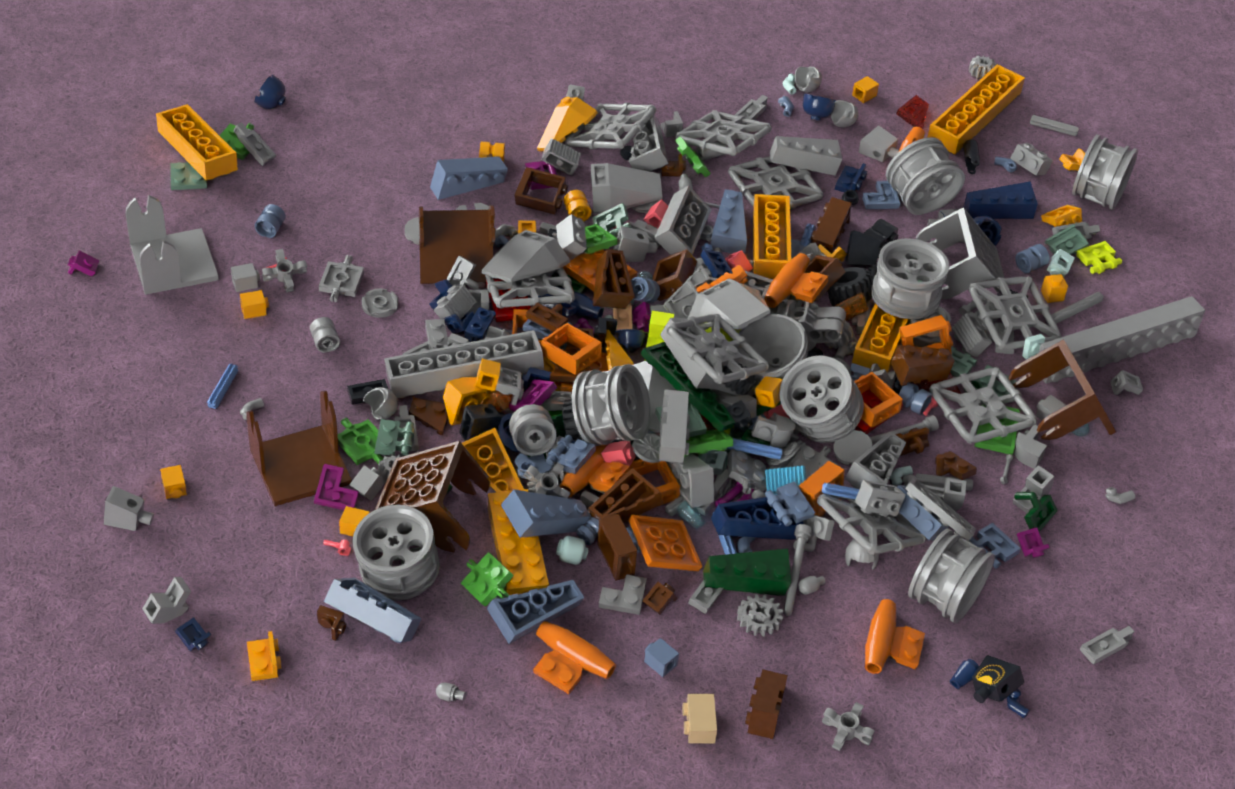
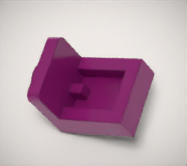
(83, 263)
(1032, 543)

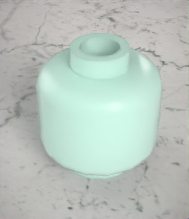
(572, 550)

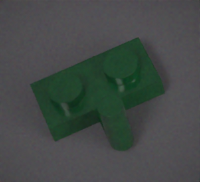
(1042, 509)

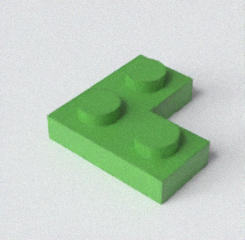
(692, 157)
(598, 239)

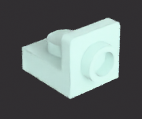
(1032, 345)

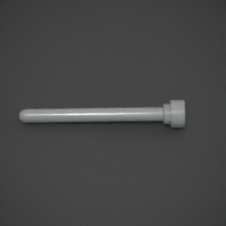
(930, 422)
(802, 534)

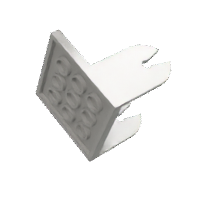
(983, 256)
(164, 259)

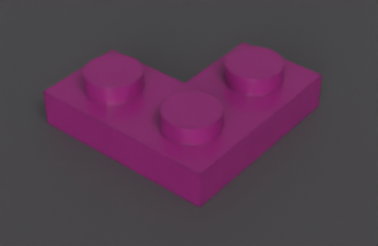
(329, 490)

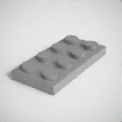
(946, 514)

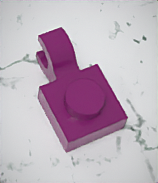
(641, 315)

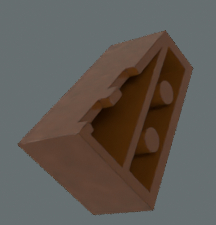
(832, 223)
(612, 281)
(921, 363)
(627, 497)
(766, 703)

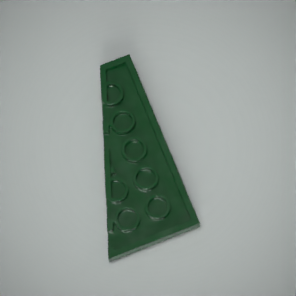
(701, 398)

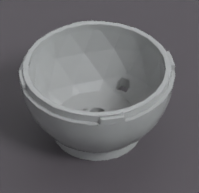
(776, 340)

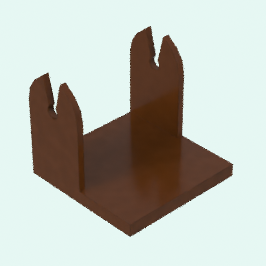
(454, 234)
(1074, 414)
(295, 461)
(423, 481)

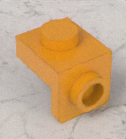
(1072, 162)
(839, 253)

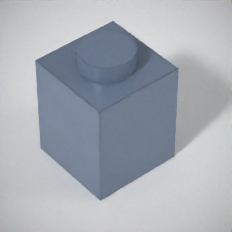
(661, 657)

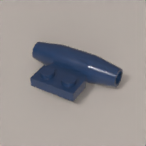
(581, 306)

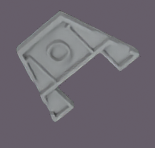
(684, 297)

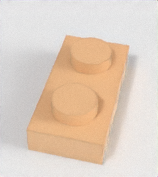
(623, 317)

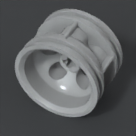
(1104, 172)
(925, 176)
(897, 277)
(814, 377)
(611, 405)
(393, 531)
(951, 575)

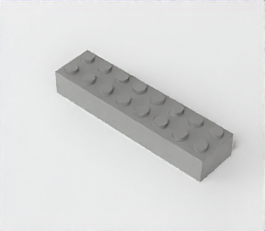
(434, 368)

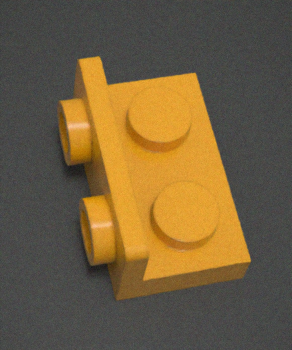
(1063, 216)
(263, 659)

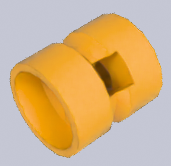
(490, 150)
(577, 204)

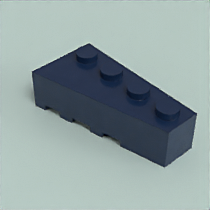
(1003, 202)
(751, 519)

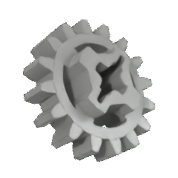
(759, 615)

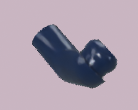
(1014, 704)

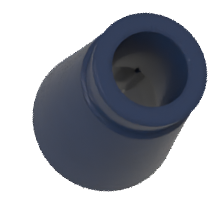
(964, 673)

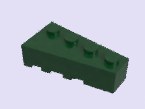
(750, 572)

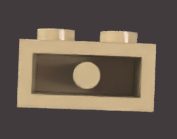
(701, 718)

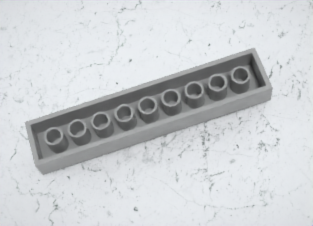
(1130, 336)

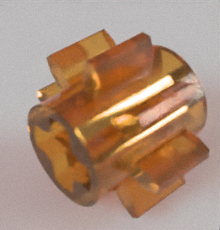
(499, 400)

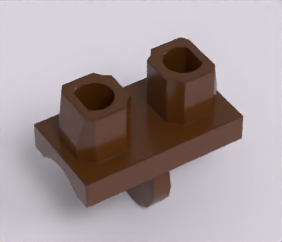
(915, 440)

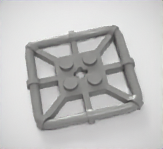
(612, 126)
(724, 132)
(783, 185)
(533, 286)
(1019, 303)
(716, 348)
(985, 396)
(872, 524)

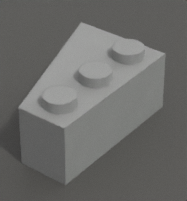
(674, 426)

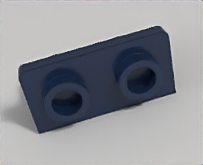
(851, 178)
(716, 263)
(479, 324)

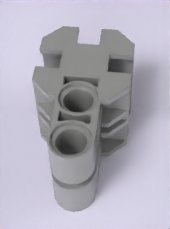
(820, 323)

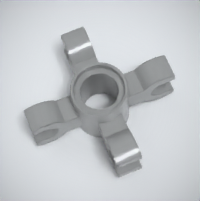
(284, 264)
(550, 477)
(849, 719)

